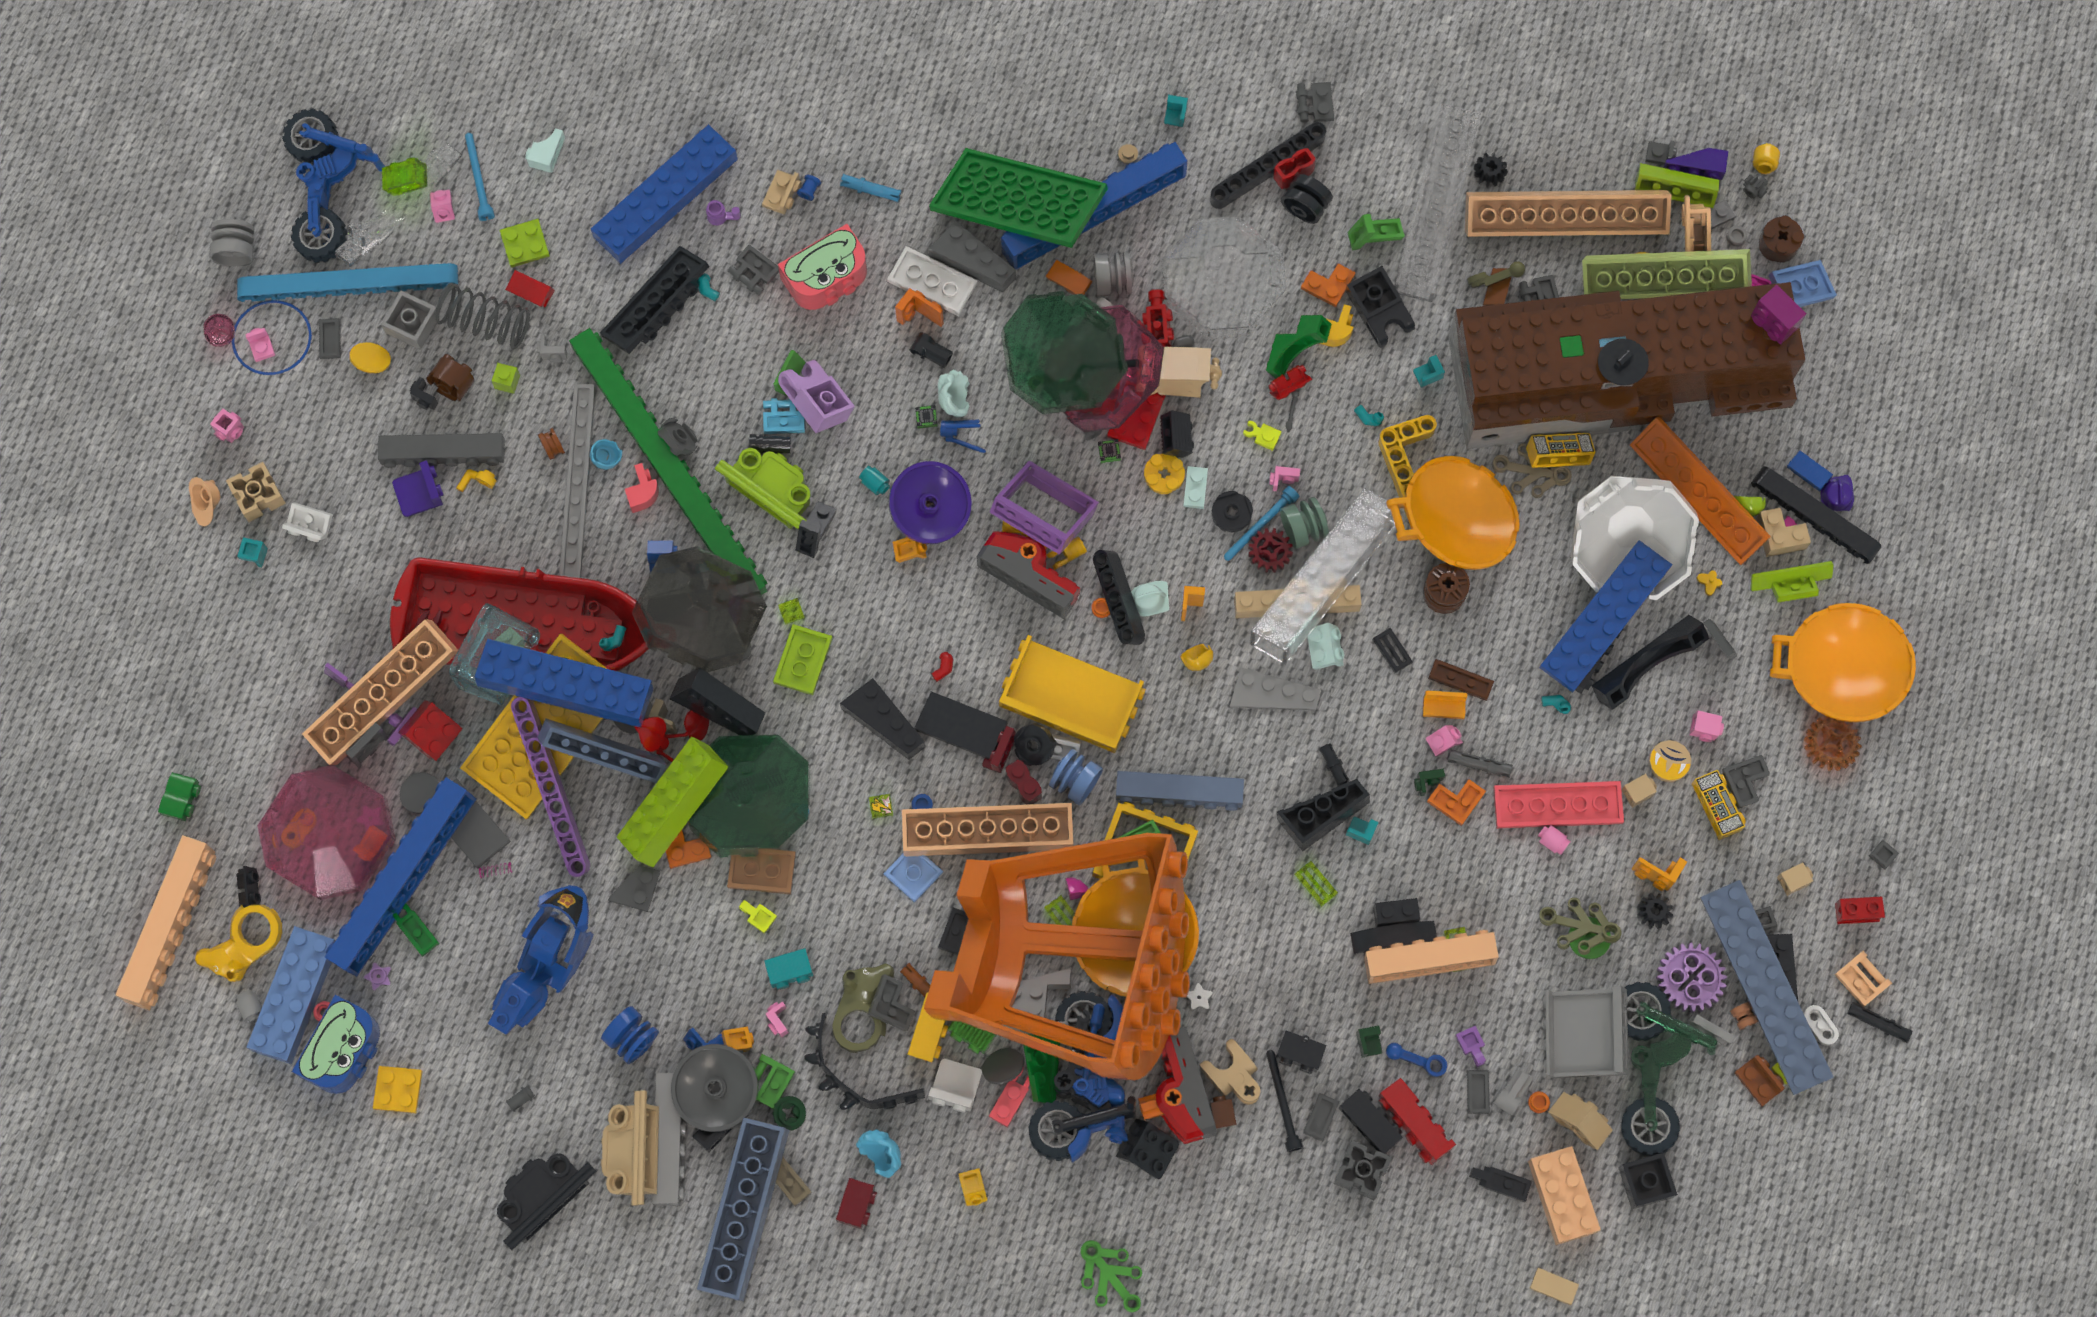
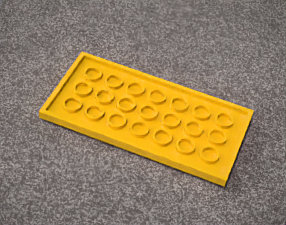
(500, 757)

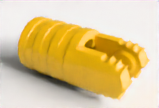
(1072, 551)

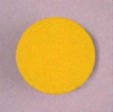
(370, 357)

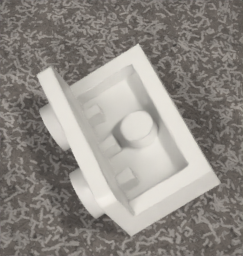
(308, 522)

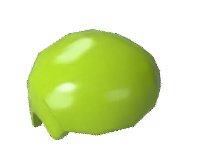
(1752, 504)

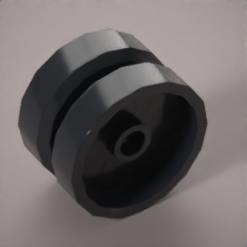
(1306, 198)

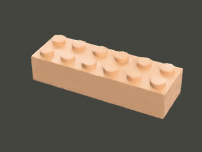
(1431, 957)

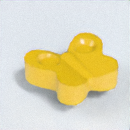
(1710, 582)

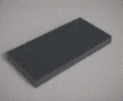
(960, 725)

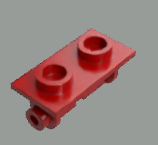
(1281, 388)

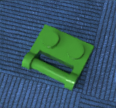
(776, 1081)

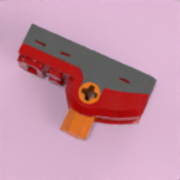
(1022, 565)
(1191, 1115)

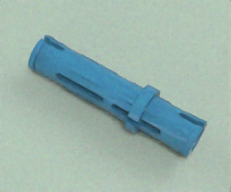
(862, 185)

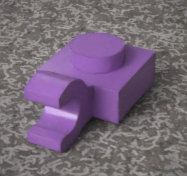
(1471, 1042)

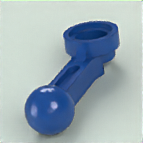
(1395, 1051)

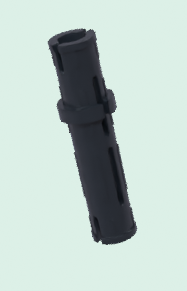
(1888, 1026)

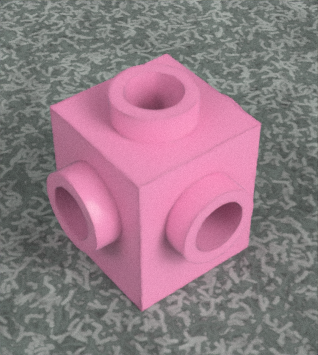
(227, 426)

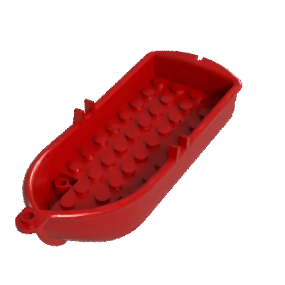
(551, 603)

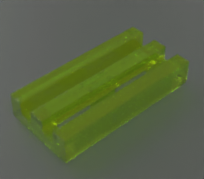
(1327, 898)
(1054, 903)

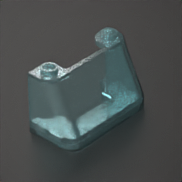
(494, 625)

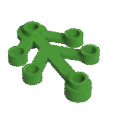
(1108, 1273)

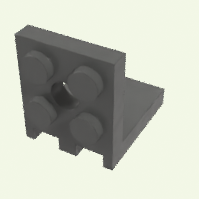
(366, 745)

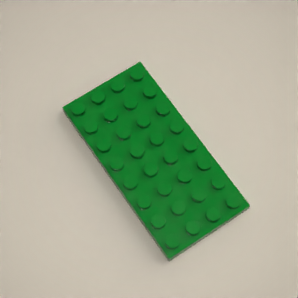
(1018, 197)

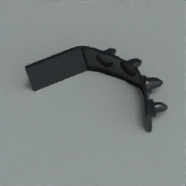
(851, 1097)

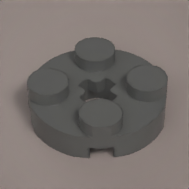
(678, 437)

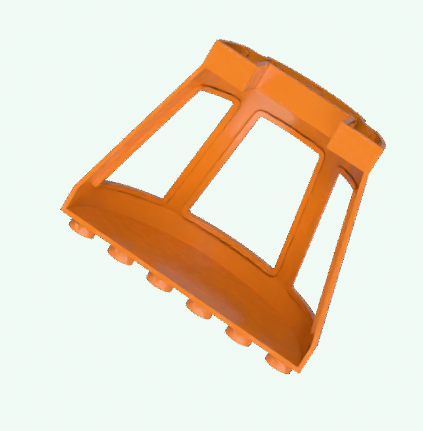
(1000, 938)

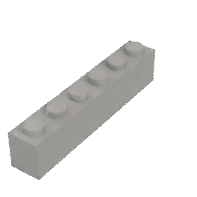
(669, 1146)

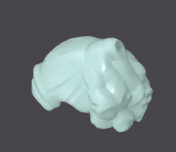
(953, 393)

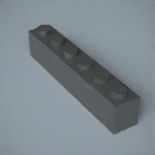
(441, 449)

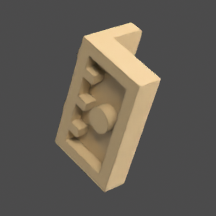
(781, 192)

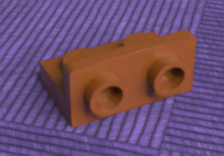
(1760, 1080)

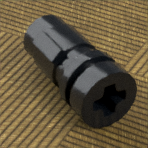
(770, 444)

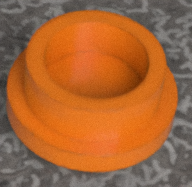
(1100, 608)
(1539, 1102)

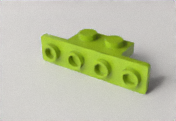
(1793, 582)

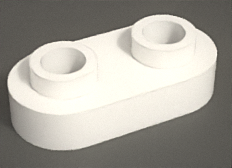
(1822, 1024)

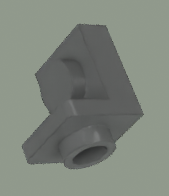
(1660, 152)

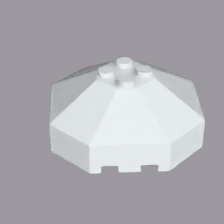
(1628, 511)

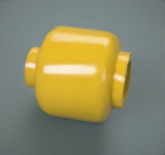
(1766, 158)

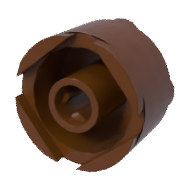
(1781, 239)
(451, 378)

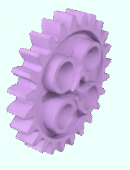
(1677, 964)

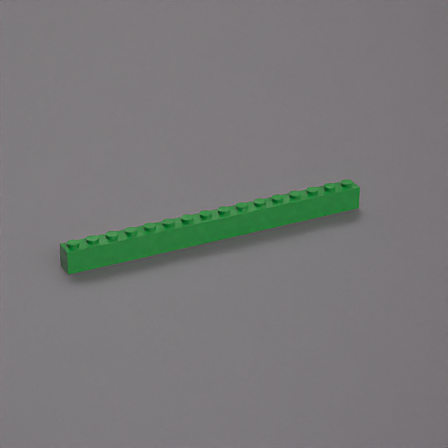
(667, 465)

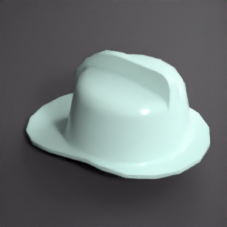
(1151, 598)

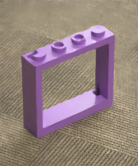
(1033, 525)

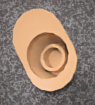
(204, 499)

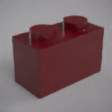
(856, 1203)

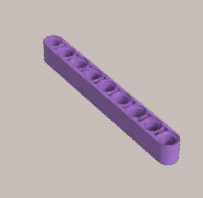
(550, 797)

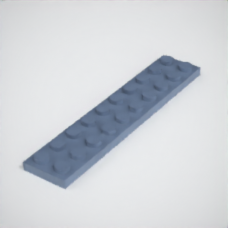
(1766, 987)

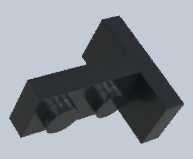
(813, 529)

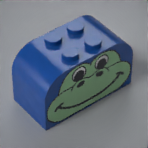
(339, 1047)

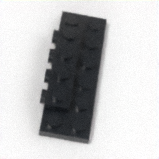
(656, 301)

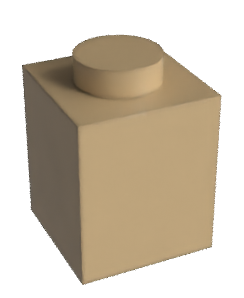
(1639, 790)
(1795, 878)

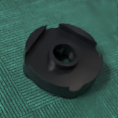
(1236, 501)
(1044, 740)

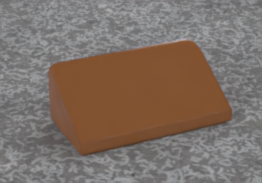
(1497, 292)

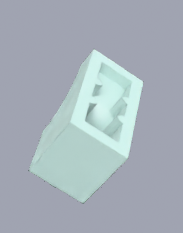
(545, 153)

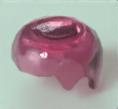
(214, 325)

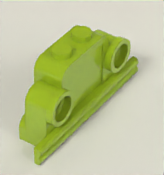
(769, 484)

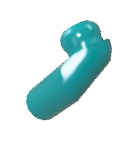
(704, 287)
(1369, 419)

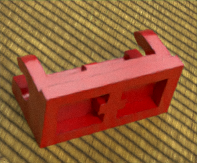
(530, 289)

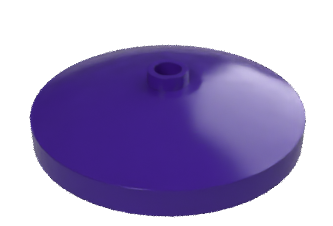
(941, 487)

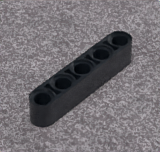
(1118, 588)

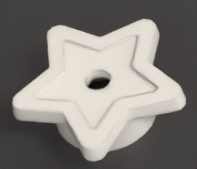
(1198, 991)

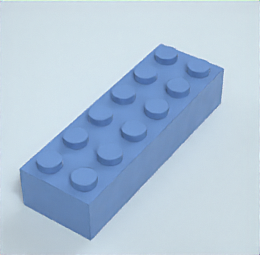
(291, 996)

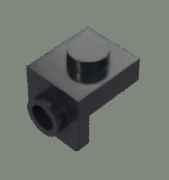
(422, 398)

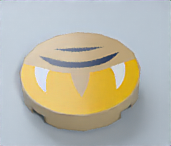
(1669, 761)

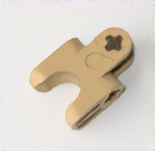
(1236, 1077)

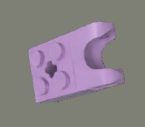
(816, 396)

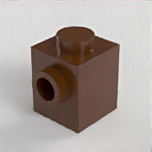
(1222, 1112)

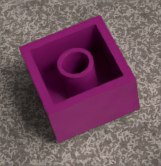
(1778, 314)

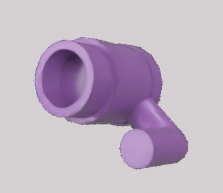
(717, 215)

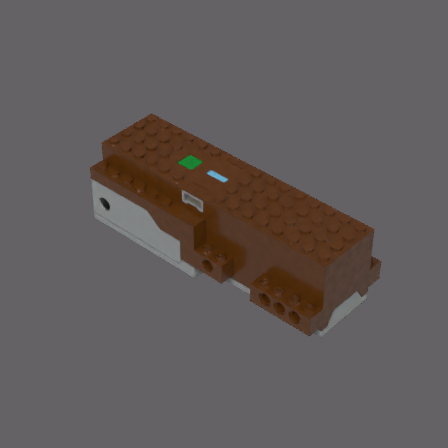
(1537, 368)

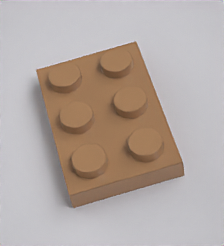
(767, 872)

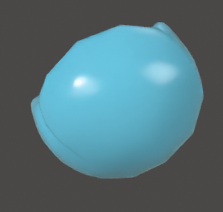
(600, 451)

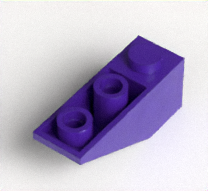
(1705, 163)

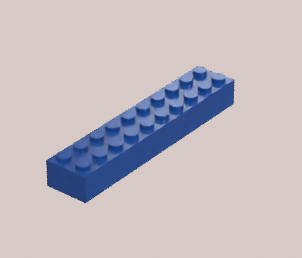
(1124, 190)
(400, 877)

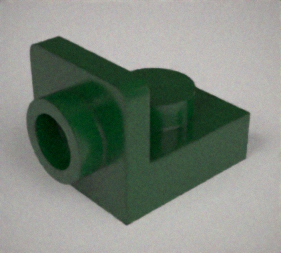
(1431, 777)

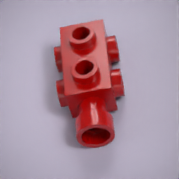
(1156, 311)

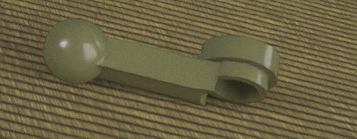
(1516, 270)

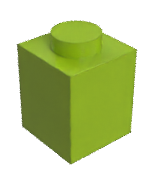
(505, 378)

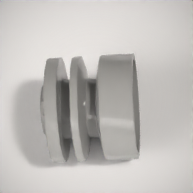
(231, 242)
(1113, 274)

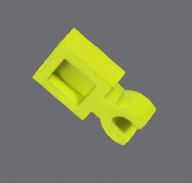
(1265, 436)

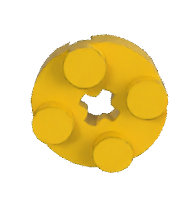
(1169, 483)

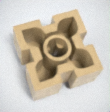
(253, 503)

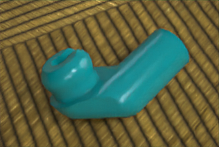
(615, 641)
(1558, 702)

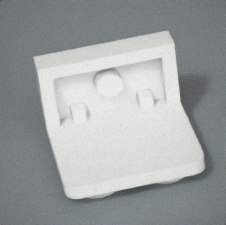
(955, 1085)

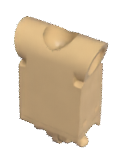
(1187, 370)

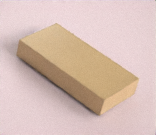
(1554, 1286)

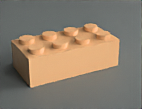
(1564, 1195)

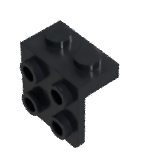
(1148, 1148)

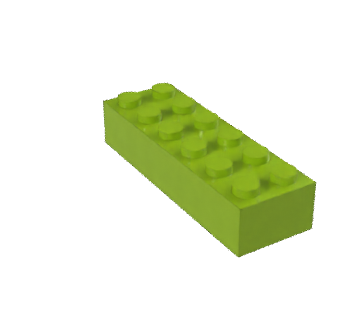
(672, 802)

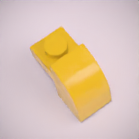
(1341, 330)

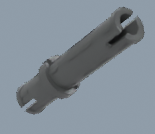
(1484, 764)

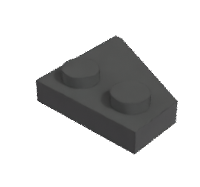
(637, 889)

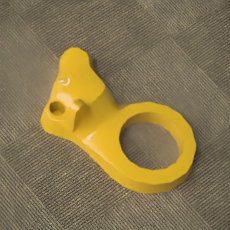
(236, 955)

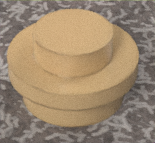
(1128, 154)

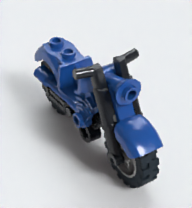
(1099, 1094)

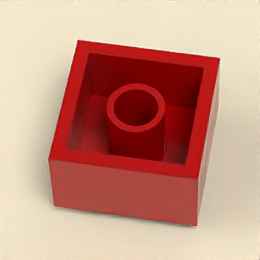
(430, 730)

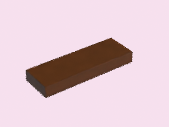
(1461, 679)

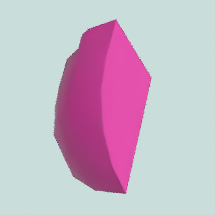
(1075, 888)

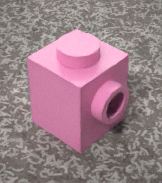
(1706, 726)

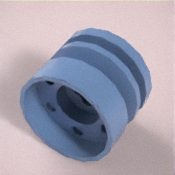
(1075, 776)

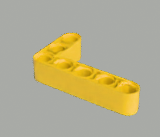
(1396, 448)

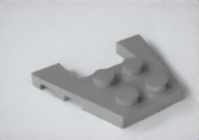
(1034, 992)

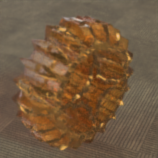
(1837, 750)

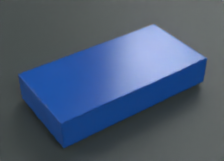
(1809, 471)

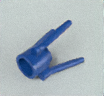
(950, 429)

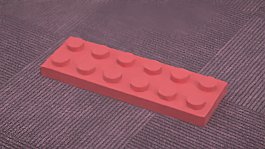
(1558, 804)

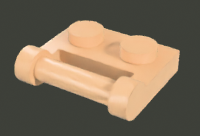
(1858, 983)

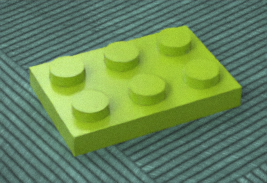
(802, 659)

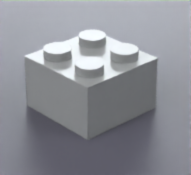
(410, 320)

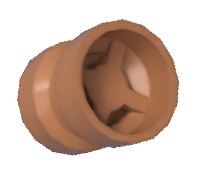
(1742, 1011)

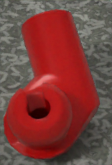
(946, 666)

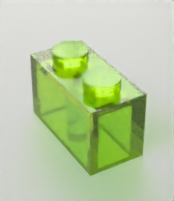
(404, 176)

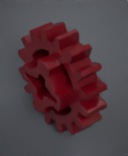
(1262, 552)

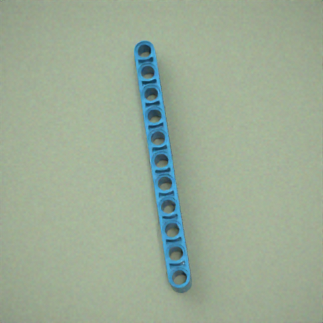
(346, 281)

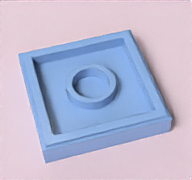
(913, 875)

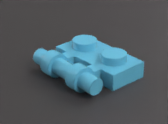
(782, 422)

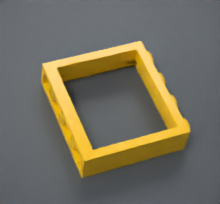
(1148, 815)

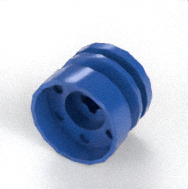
(627, 1032)

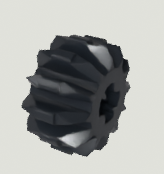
(1498, 169)
(1659, 919)

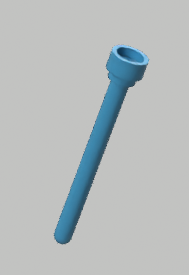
(484, 208)
(1289, 495)

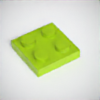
(524, 243)

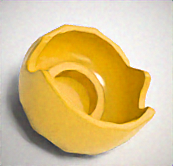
(1204, 655)

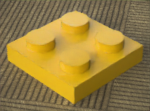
(397, 1089)

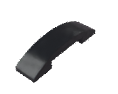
(1392, 934)

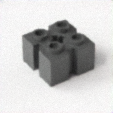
(1375, 1165)

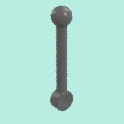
(1295, 394)

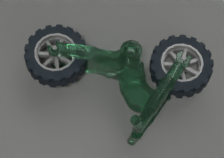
(1657, 1056)

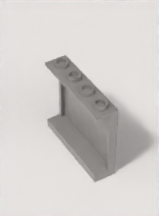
(1586, 1033)

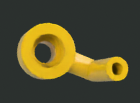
(485, 478)

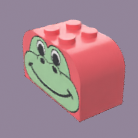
(825, 269)

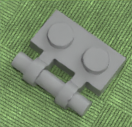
(1711, 1029)

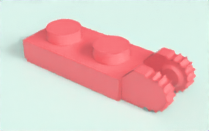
(1010, 1101)

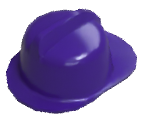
(1838, 493)

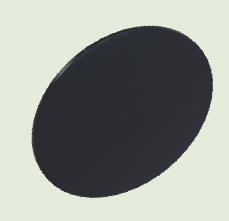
(1623, 362)

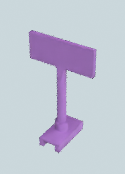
(394, 720)

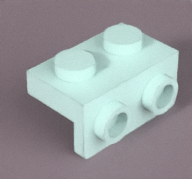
(1325, 646)

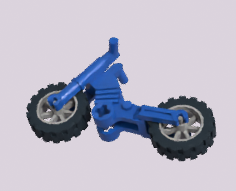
(322, 175)

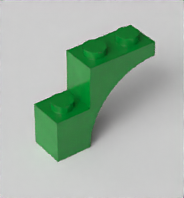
(1286, 347)

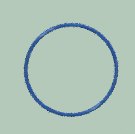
(287, 369)

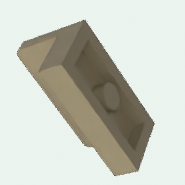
(660, 710)

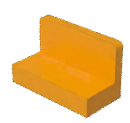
(1192, 597)
(1444, 704)

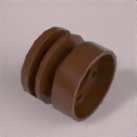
(1445, 599)

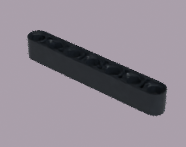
(1260, 171)
(1817, 514)

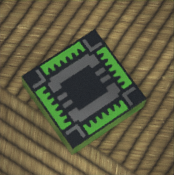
(926, 416)
(1109, 451)

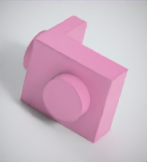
(442, 205)
(1444, 739)
(776, 1025)

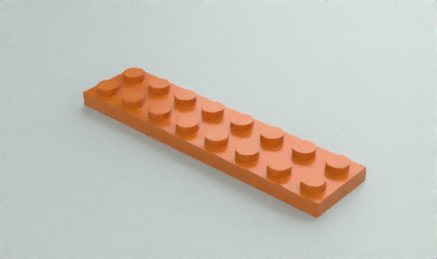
(1706, 494)

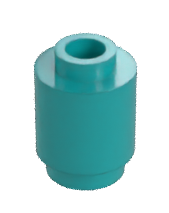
(874, 480)

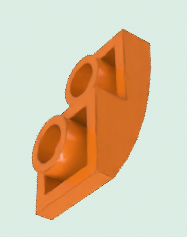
(1068, 278)

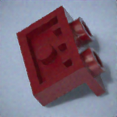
(999, 756)

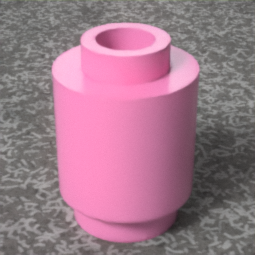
(1553, 839)

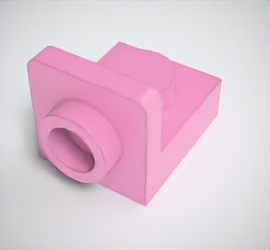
(260, 344)
(1286, 474)

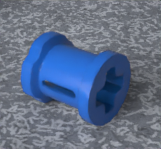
(809, 187)

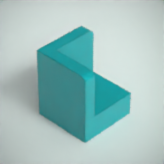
(1176, 110)
(1429, 372)
(252, 551)
(1362, 830)

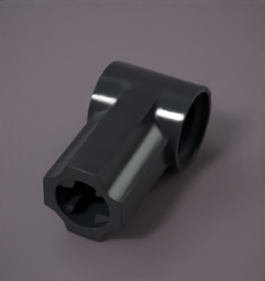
(927, 348)

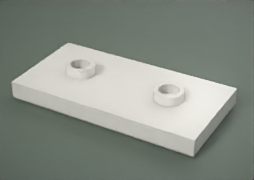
(933, 279)

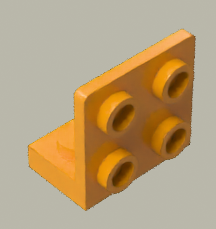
(1660, 879)

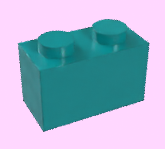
(788, 969)

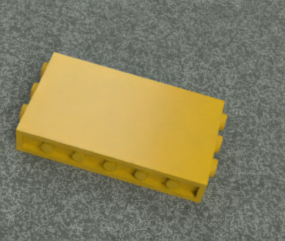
(1070, 695)

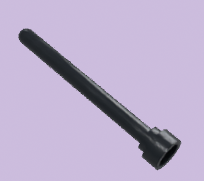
(1293, 1142)

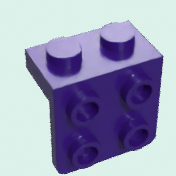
(418, 490)

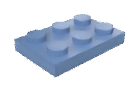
(1808, 282)

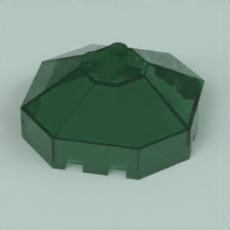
(1062, 353)
(756, 799)

